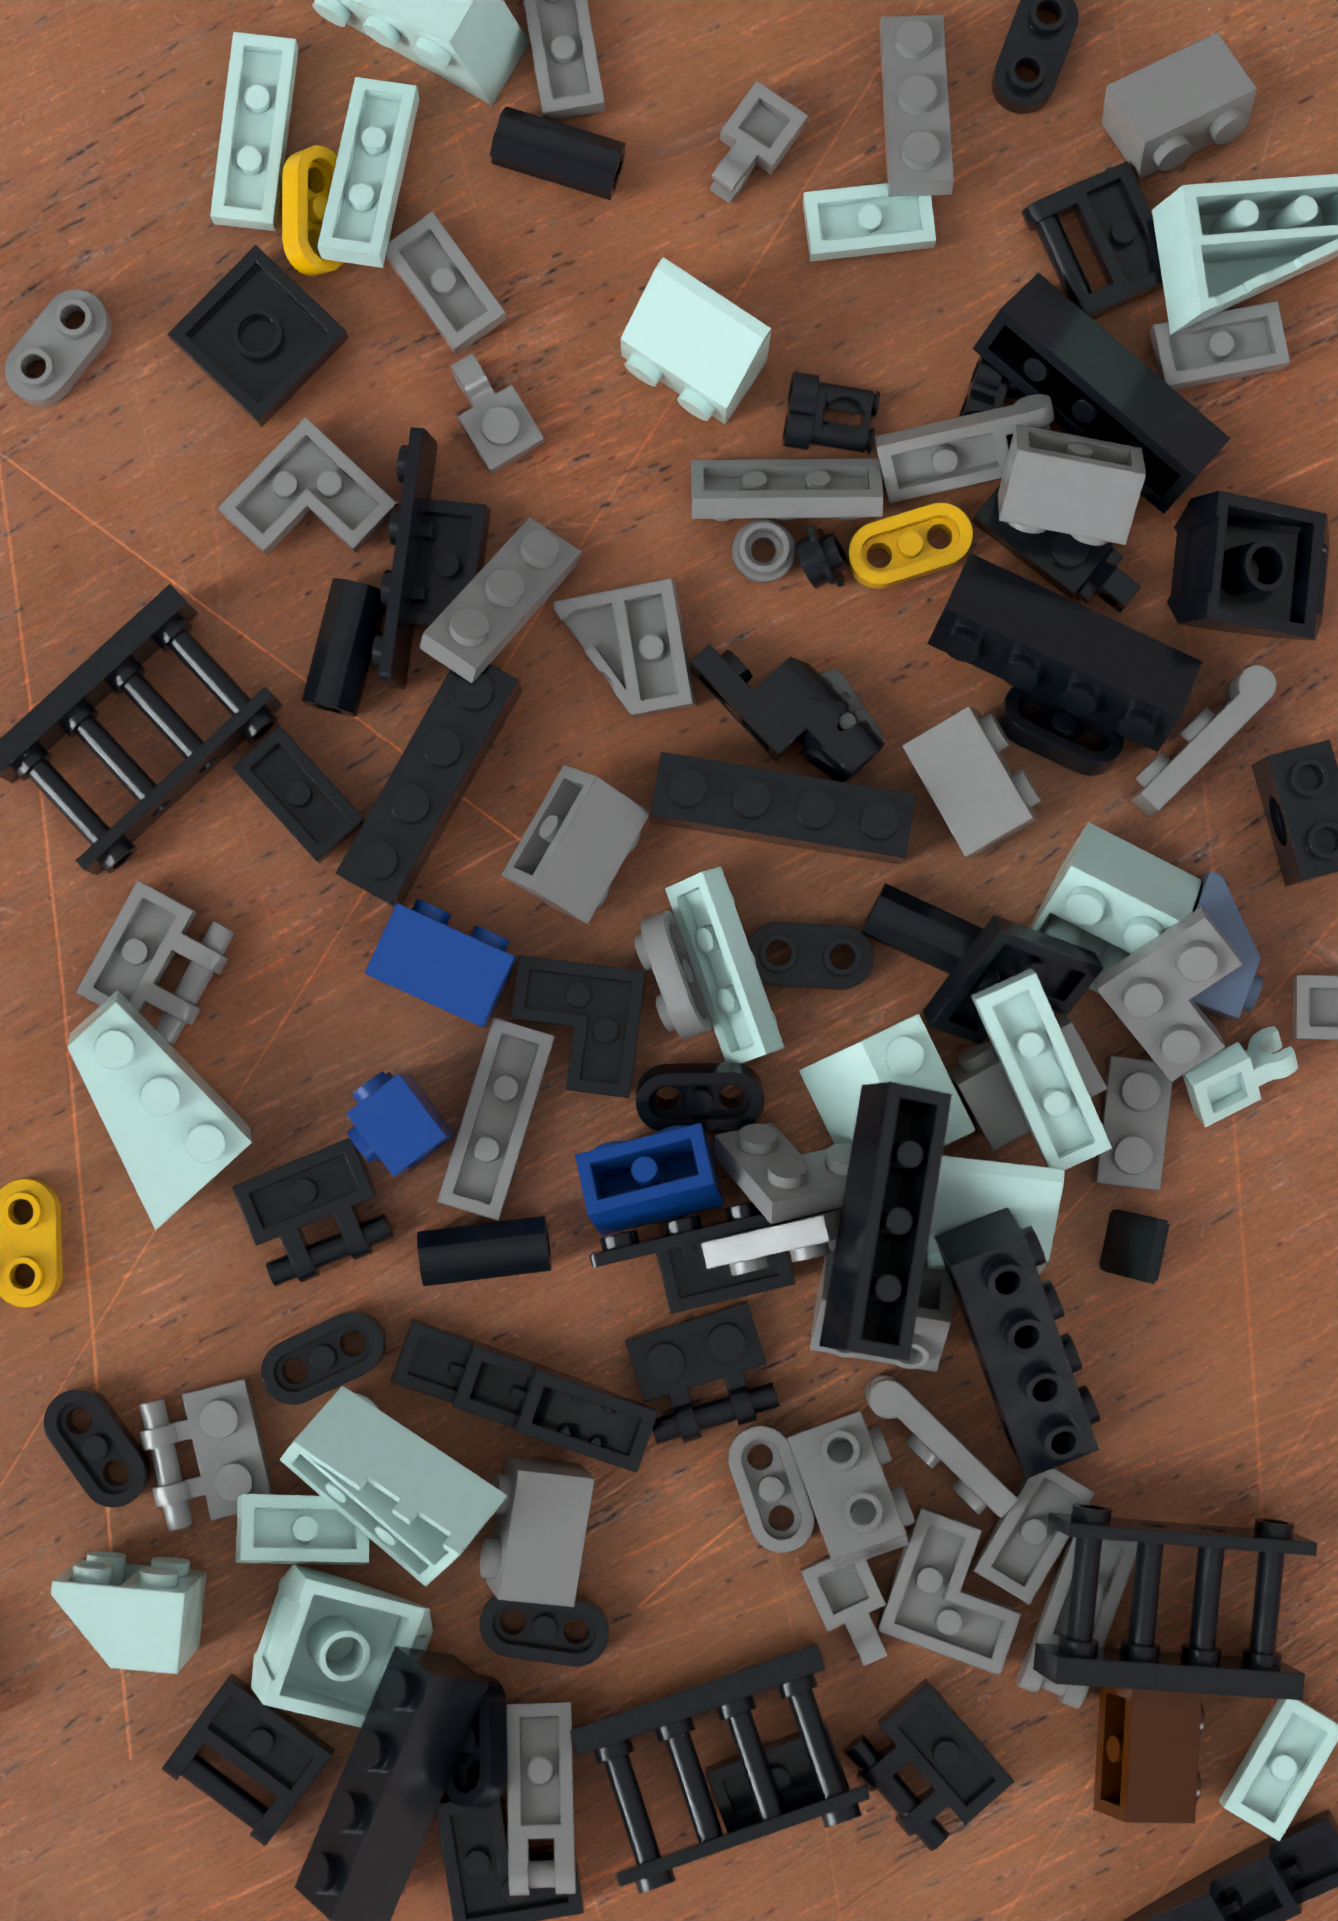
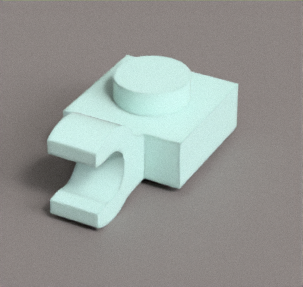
(1233, 1076)

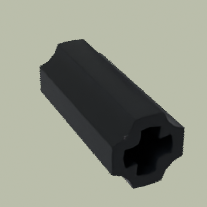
(557, 153)
(343, 647)
(919, 929)
(484, 1251)

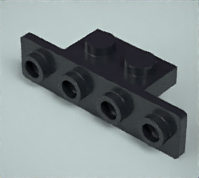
(434, 558)
(683, 1264)

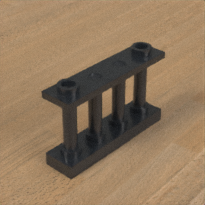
(120, 669)
(1200, 1664)
(673, 1722)

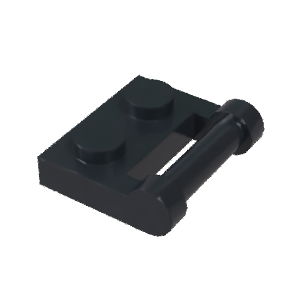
(1117, 230)
(260, 1743)

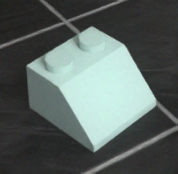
(694, 343)
(894, 1055)
(980, 1187)

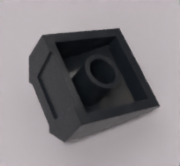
(1250, 567)

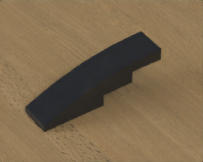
(524, 1395)
(1259, 1882)

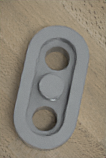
(63, 349)
(664, 952)
(770, 1487)

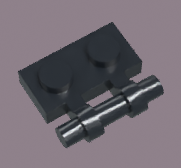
(307, 1192)
(696, 1353)
(943, 1751)

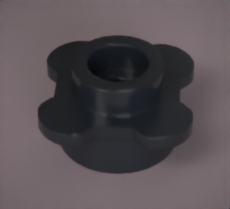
(822, 558)

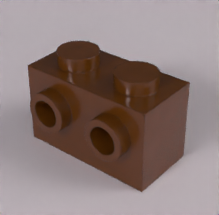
(1148, 1755)

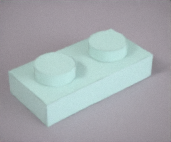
(866, 222)
(296, 1532)
(1281, 1766)

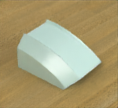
(332, 1644)

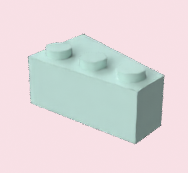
(459, 40)
(1240, 240)
(155, 1107)
(392, 1484)

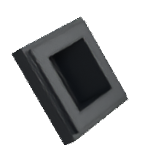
(1134, 1245)

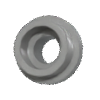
(763, 531)

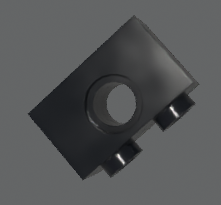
(1301, 809)

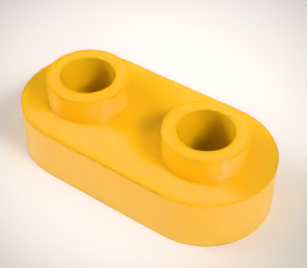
(305, 208)
(907, 545)
(30, 1243)

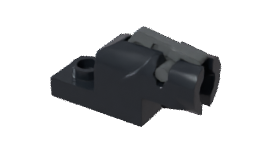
(794, 708)

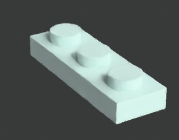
(254, 131)
(368, 172)
(724, 966)
(1041, 1071)

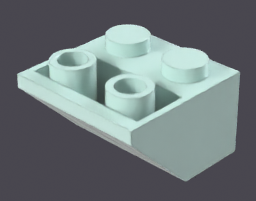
(1114, 897)
(134, 1611)

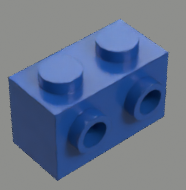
(442, 963)
(396, 1123)
(649, 1179)

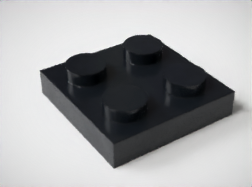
(258, 335)

